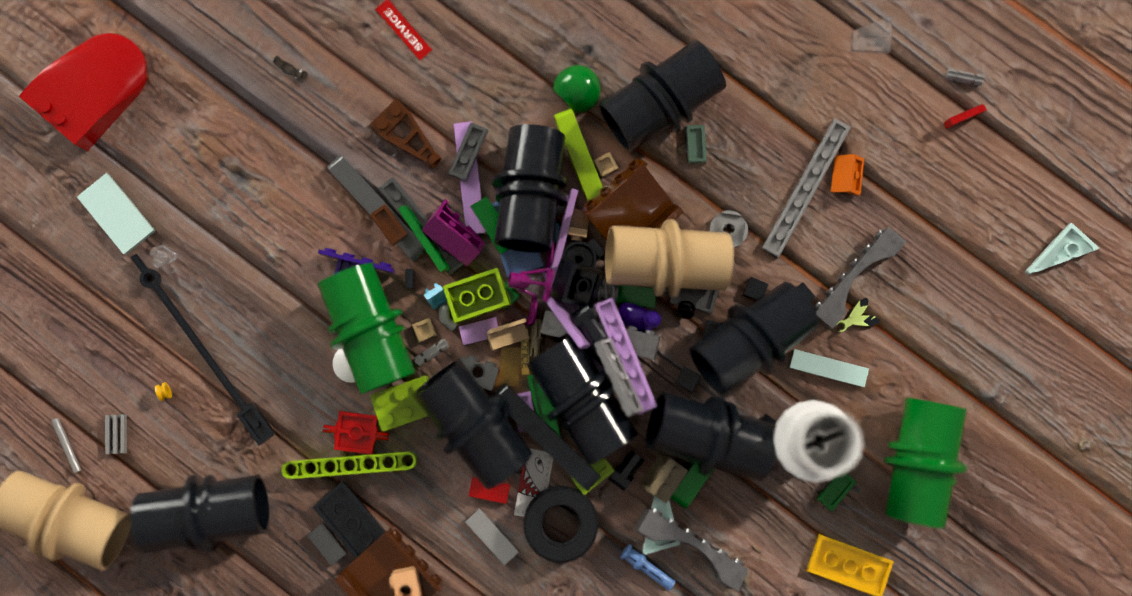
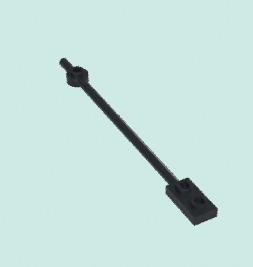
(249, 414)

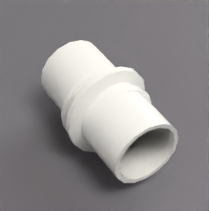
(830, 455)

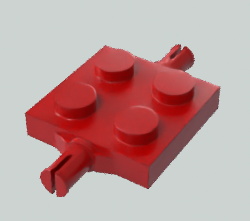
(356, 432)

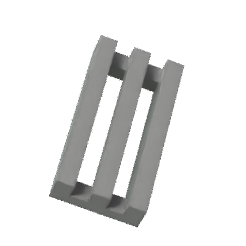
(108, 434)

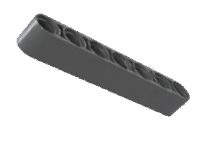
(371, 202)

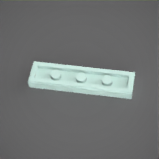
(828, 368)

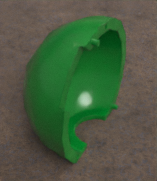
(578, 88)

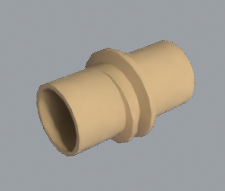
(668, 258)
(62, 521)

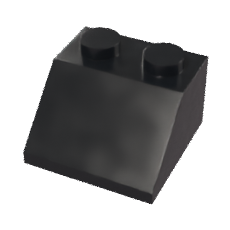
(576, 283)

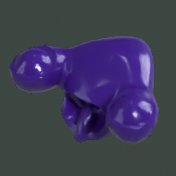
(639, 317)

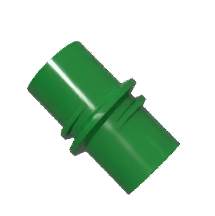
(366, 327)
(925, 462)

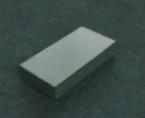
(695, 144)

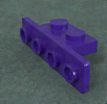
(348, 261)

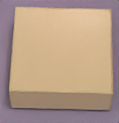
(605, 165)
(424, 330)

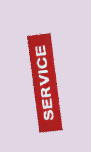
(403, 29)

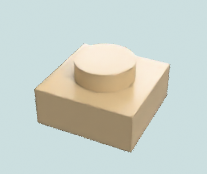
(577, 234)

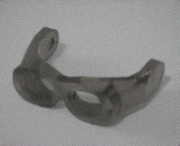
(282, 65)

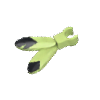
(855, 316)

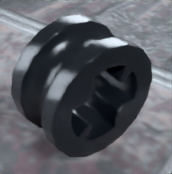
(686, 309)

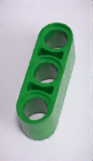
(689, 486)

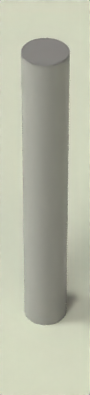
(66, 445)

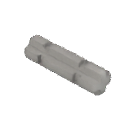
(964, 77)
(431, 352)

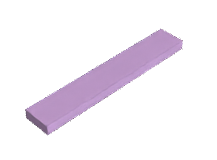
(471, 188)
(563, 231)
(617, 332)

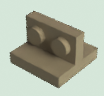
(663, 477)

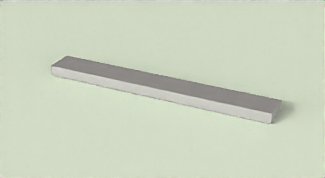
(806, 188)

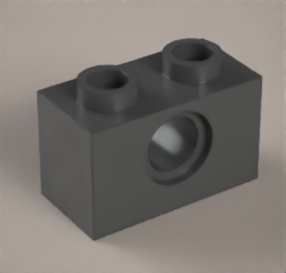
(489, 375)

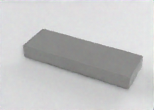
(492, 536)

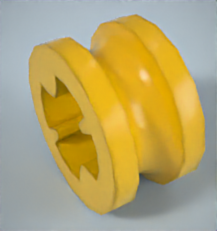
(163, 391)

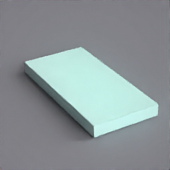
(116, 214)

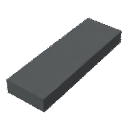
(468, 152)

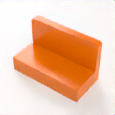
(847, 174)

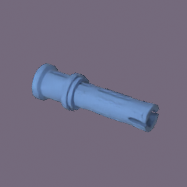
(639, 562)

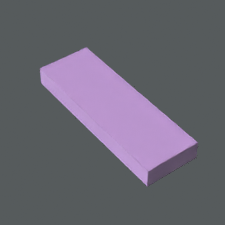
(568, 323)

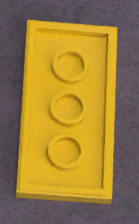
(849, 566)

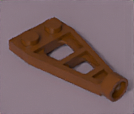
(390, 119)

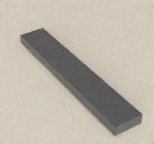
(397, 197)

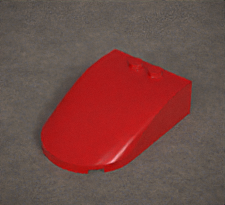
(89, 87)

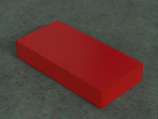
(964, 116)
(496, 494)

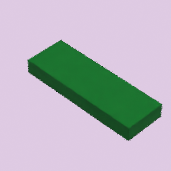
(487, 217)

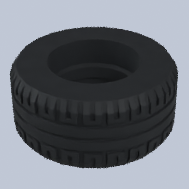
(560, 551)

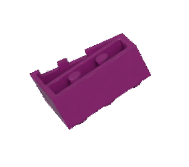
(452, 234)

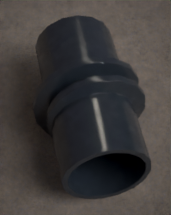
(663, 95)
(530, 189)
(754, 338)
(582, 400)
(473, 424)
(711, 436)
(200, 514)

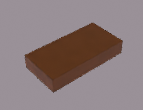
(388, 225)

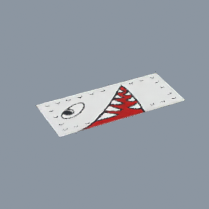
(533, 479)

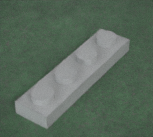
(618, 377)

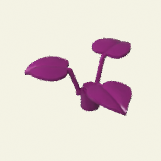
(522, 281)

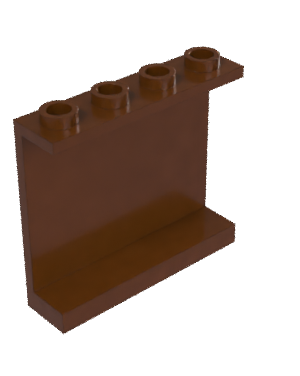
(631, 201)
(372, 568)

